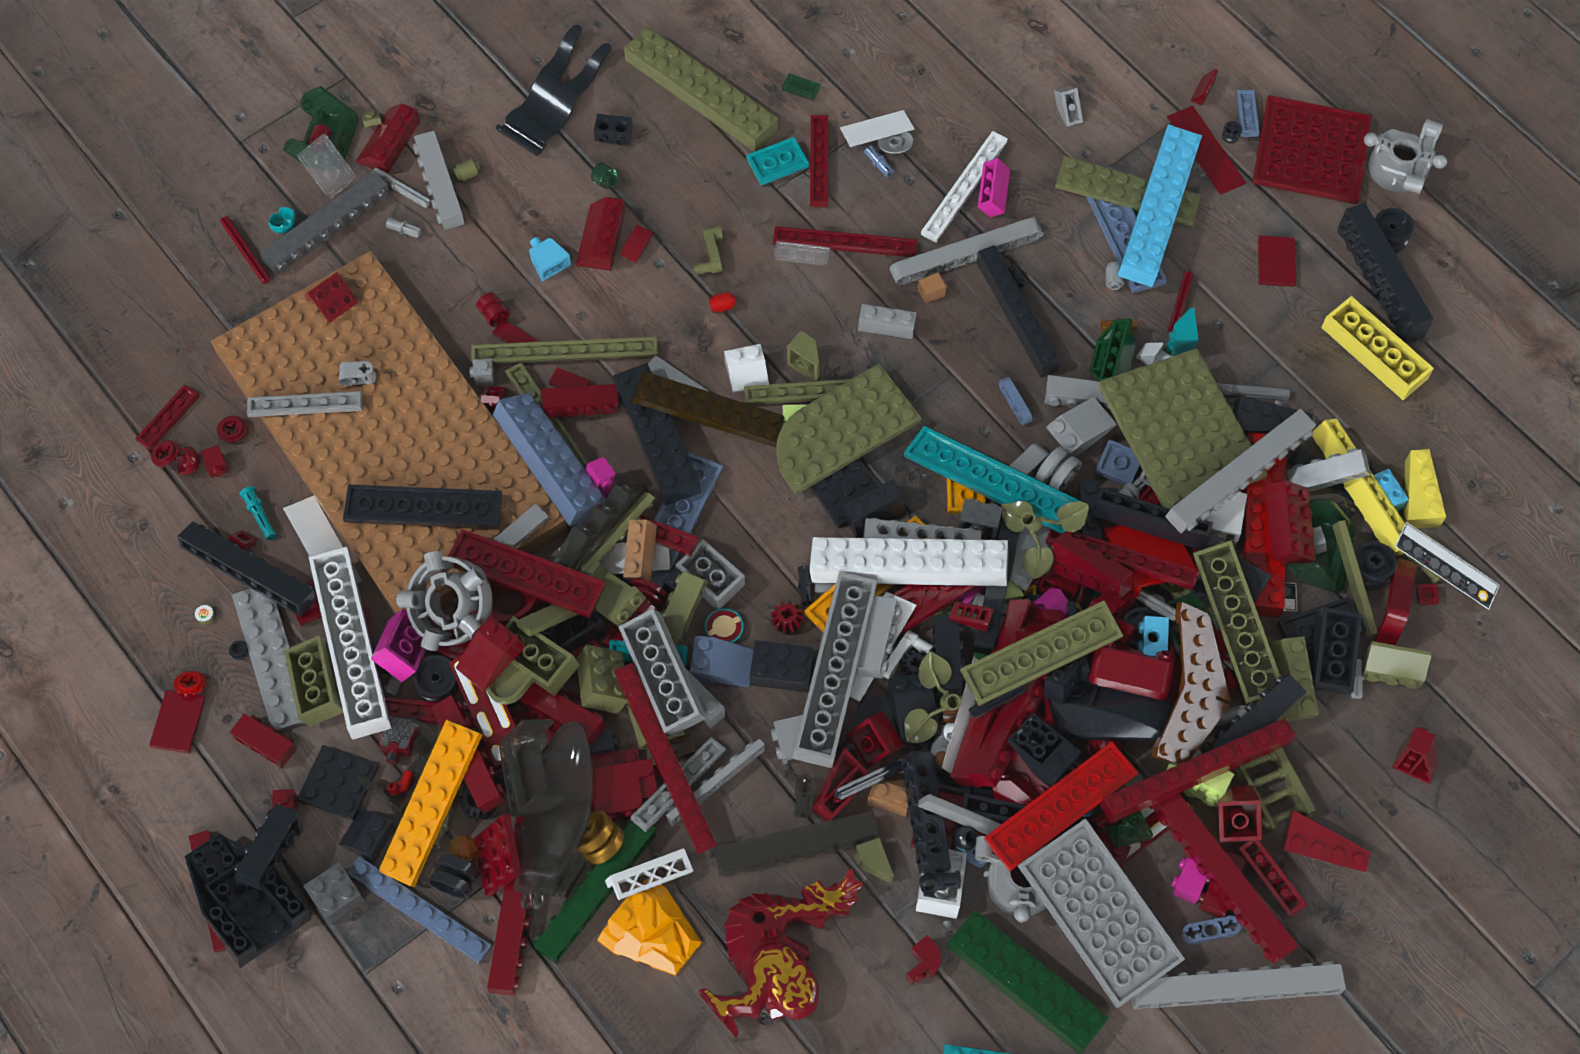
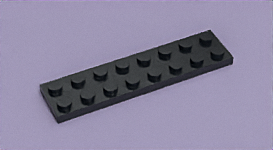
(423, 506)

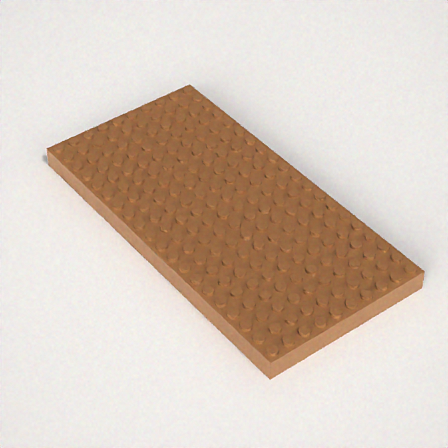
(414, 425)

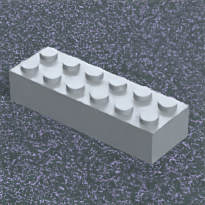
(662, 672)

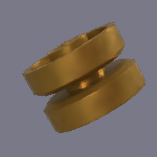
(601, 838)

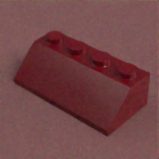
(389, 138)
(601, 234)

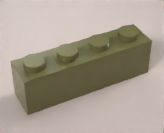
(683, 604)

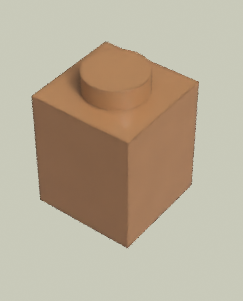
(932, 287)

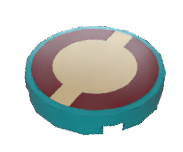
(724, 625)

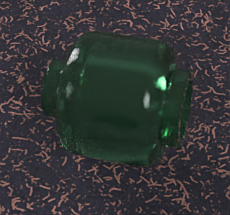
(604, 175)

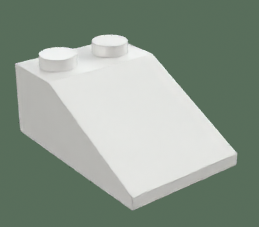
(944, 901)

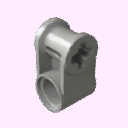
(355, 372)

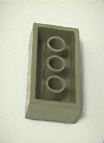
(313, 681)

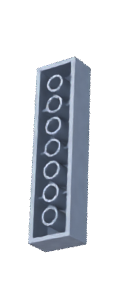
(548, 457)

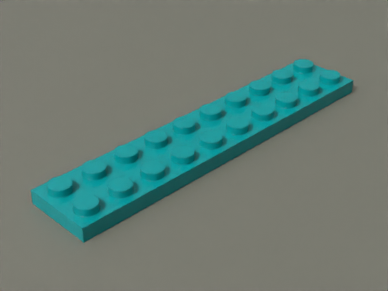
(985, 475)

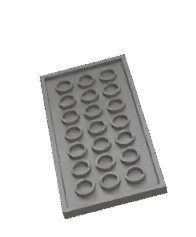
(1101, 913)

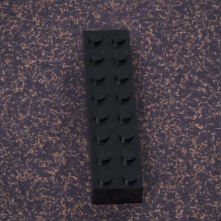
(1385, 273)
(658, 441)

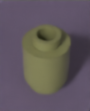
(466, 170)

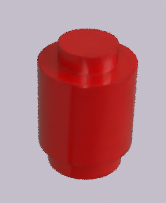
(722, 302)

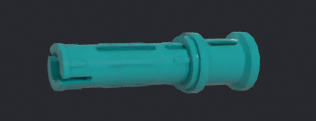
(255, 506)

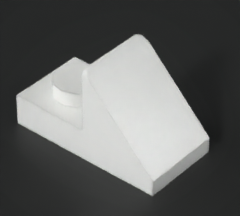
(1152, 353)

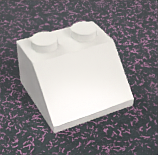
(746, 367)

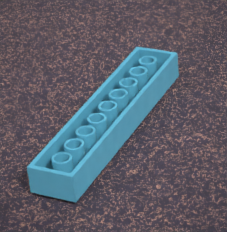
(1159, 206)

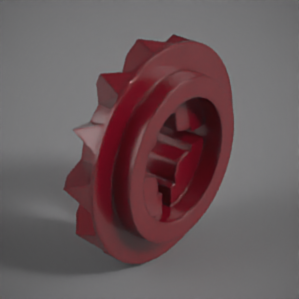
(229, 423)
(165, 447)

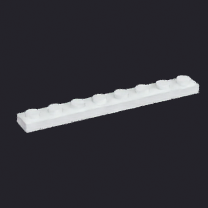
(963, 187)

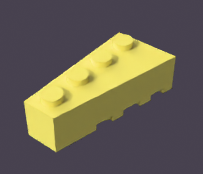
(1422, 489)

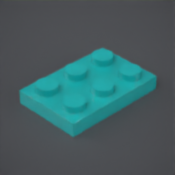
(777, 161)

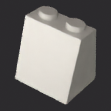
(1227, 520)

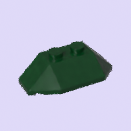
(1113, 350)

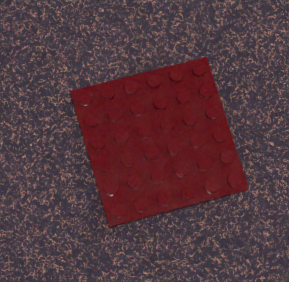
(1312, 149)

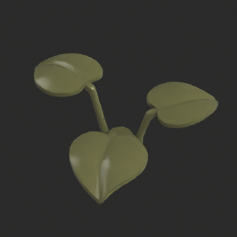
(1021, 516)
(932, 672)

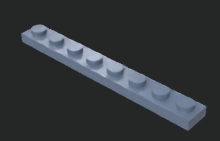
(419, 910)

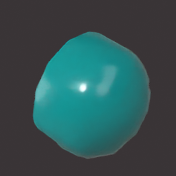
(282, 221)

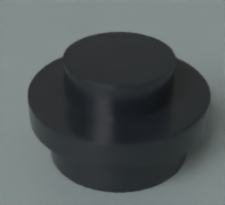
(238, 650)

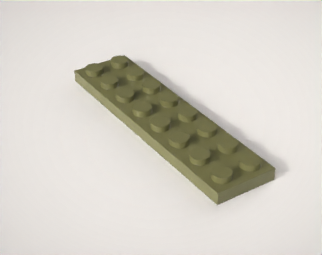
(1116, 187)
(1041, 653)

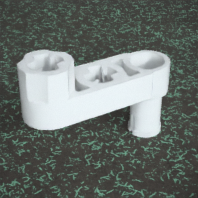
(909, 641)

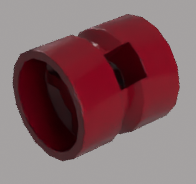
(492, 309)

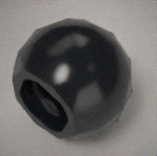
(964, 838)

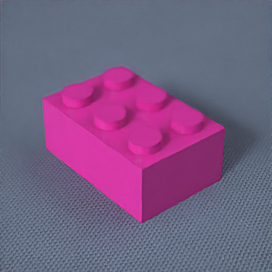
(399, 647)

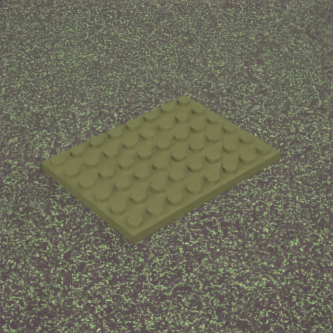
(1176, 423)

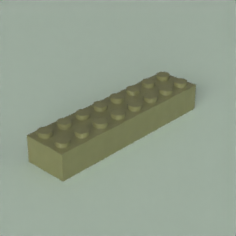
(1237, 619)

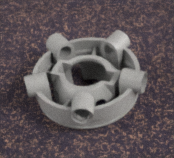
(472, 592)

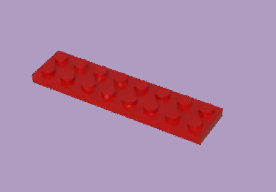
(1060, 806)

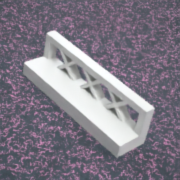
(645, 869)

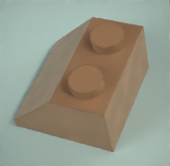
(890, 795)

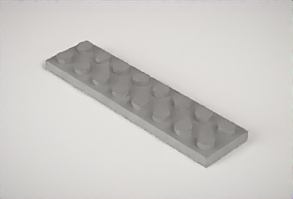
(266, 647)

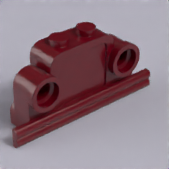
(623, 787)

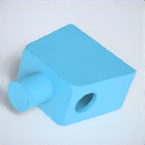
(548, 257)

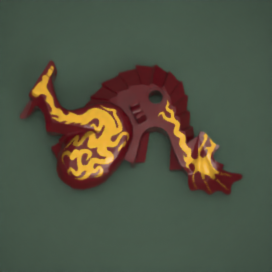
(772, 961)

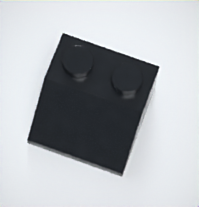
(368, 835)

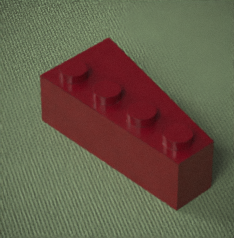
(1090, 567)
(1317, 842)

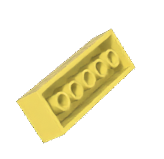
(1377, 348)

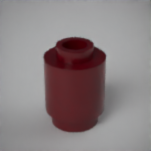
(318, 131)

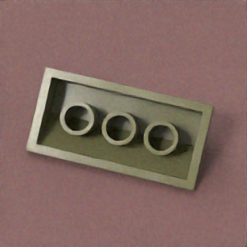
(1292, 658)

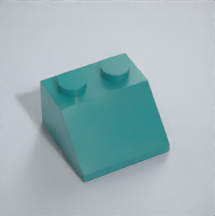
(1184, 334)

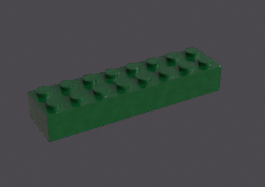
(1027, 982)

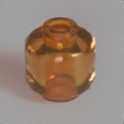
(464, 847)

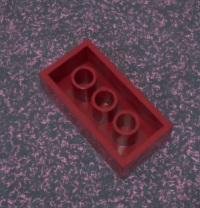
(1290, 523)

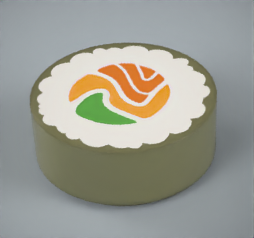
(204, 614)

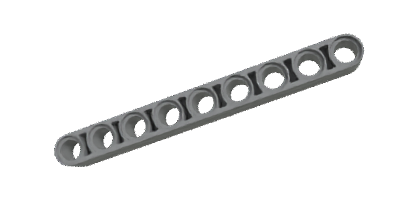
(965, 251)

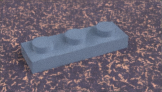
(1247, 113)

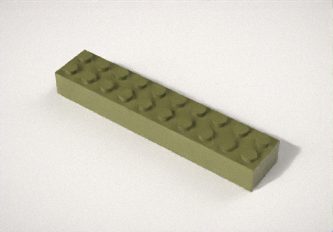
(701, 89)

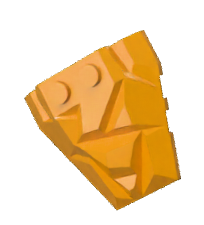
(651, 931)

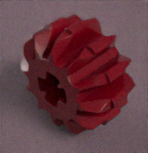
(793, 621)

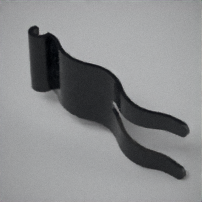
(549, 102)

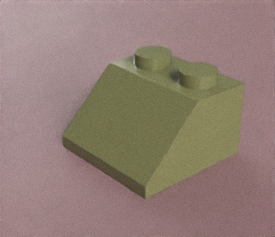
(803, 355)

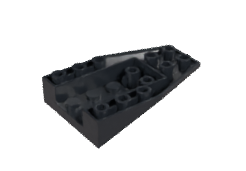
(240, 915)

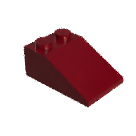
(489, 653)

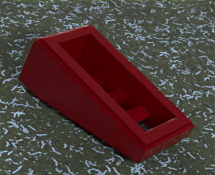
(976, 623)

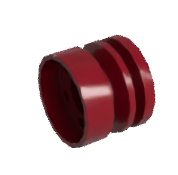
(654, 596)

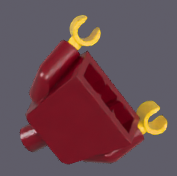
(1072, 590)

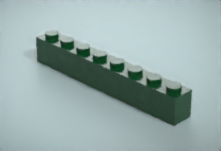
(591, 894)

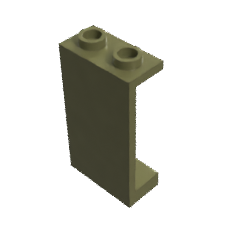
(618, 598)

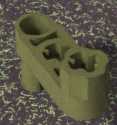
(711, 236)

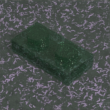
(801, 87)

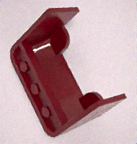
(1132, 671)

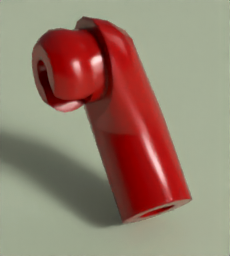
(401, 786)

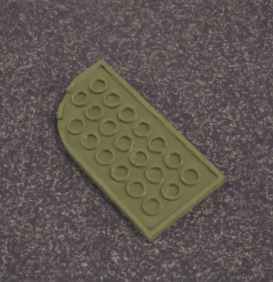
(842, 428)

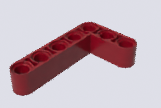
(1397, 603)

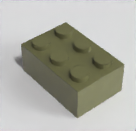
(597, 679)

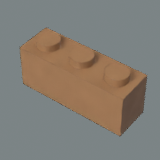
(640, 550)

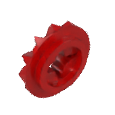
(184, 679)

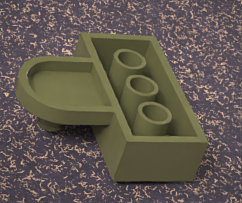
(538, 663)

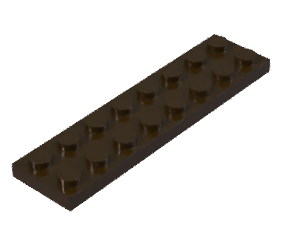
(708, 408)

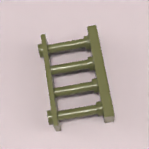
(1293, 788)

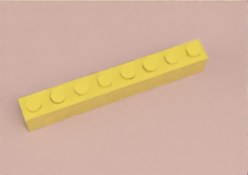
(1365, 491)

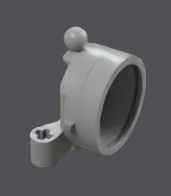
(1399, 174)
(1005, 894)

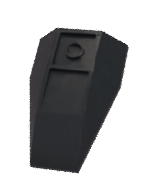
(1109, 714)

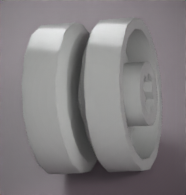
(1058, 469)

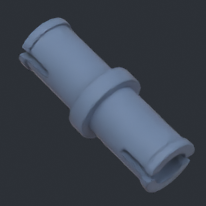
(879, 161)

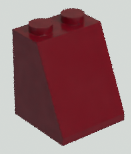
(1240, 815)

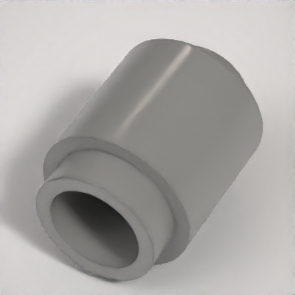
(1112, 280)

